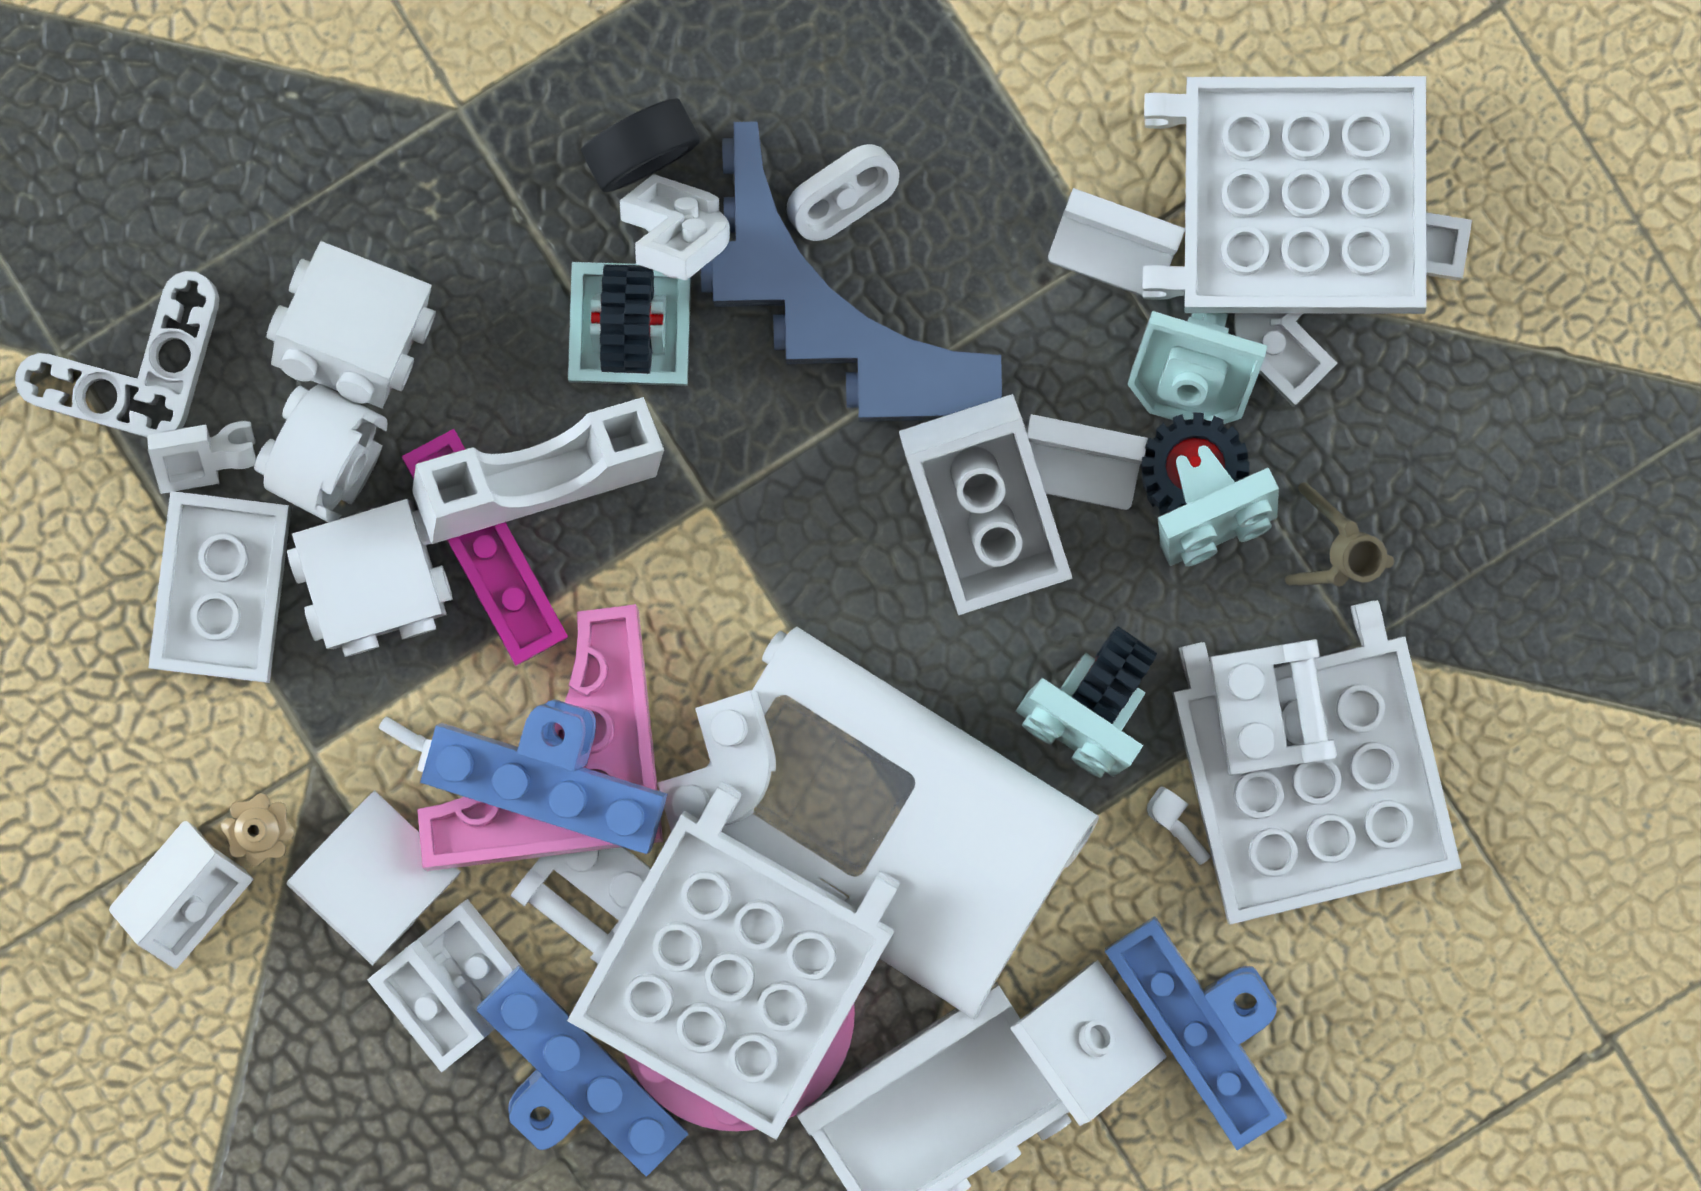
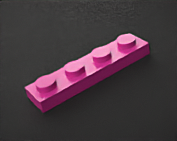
(499, 574)

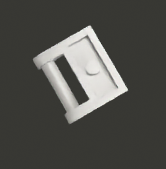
(1252, 710)
(605, 876)

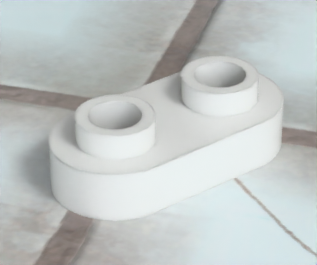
(842, 192)

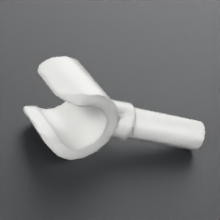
(408, 738)
(1166, 809)

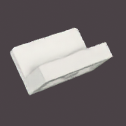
(1112, 241)
(1086, 461)
(179, 895)

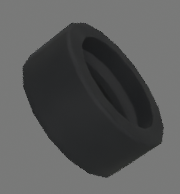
(640, 145)

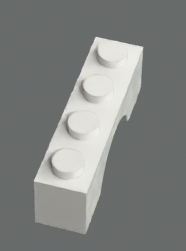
(484, 489)

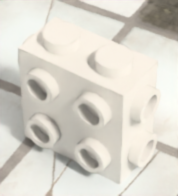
(350, 325)
(369, 577)

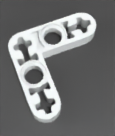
(152, 378)

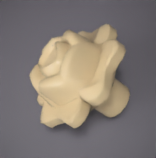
(258, 829)

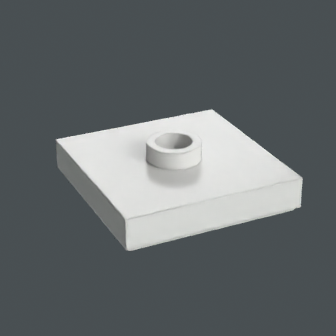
(1088, 1042)

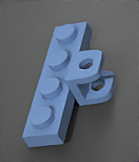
(547, 777)
(1204, 1027)
(574, 1078)

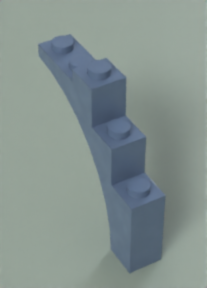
(764, 268)

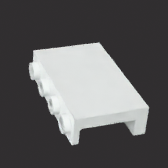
(937, 1106)

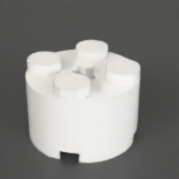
(321, 451)

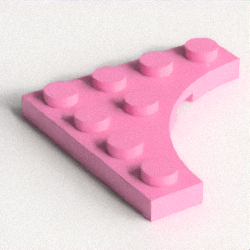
(610, 683)

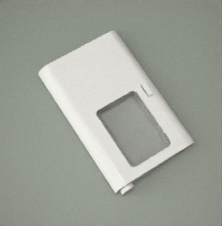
(902, 792)

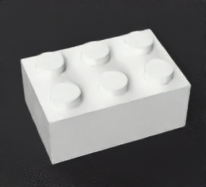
(985, 504)

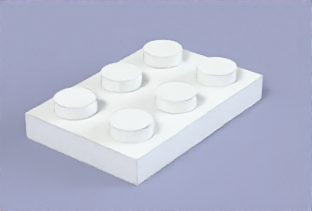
(220, 587)

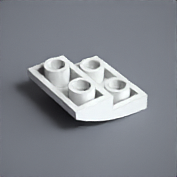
(370, 878)

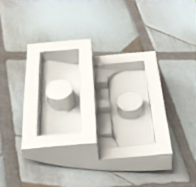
(443, 980)

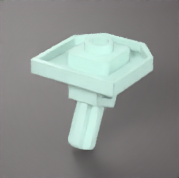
(1195, 367)

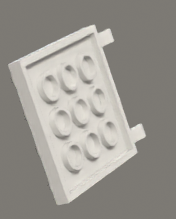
(1299, 195)
(1331, 823)
(733, 970)

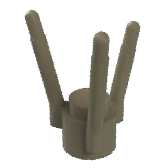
(1351, 553)

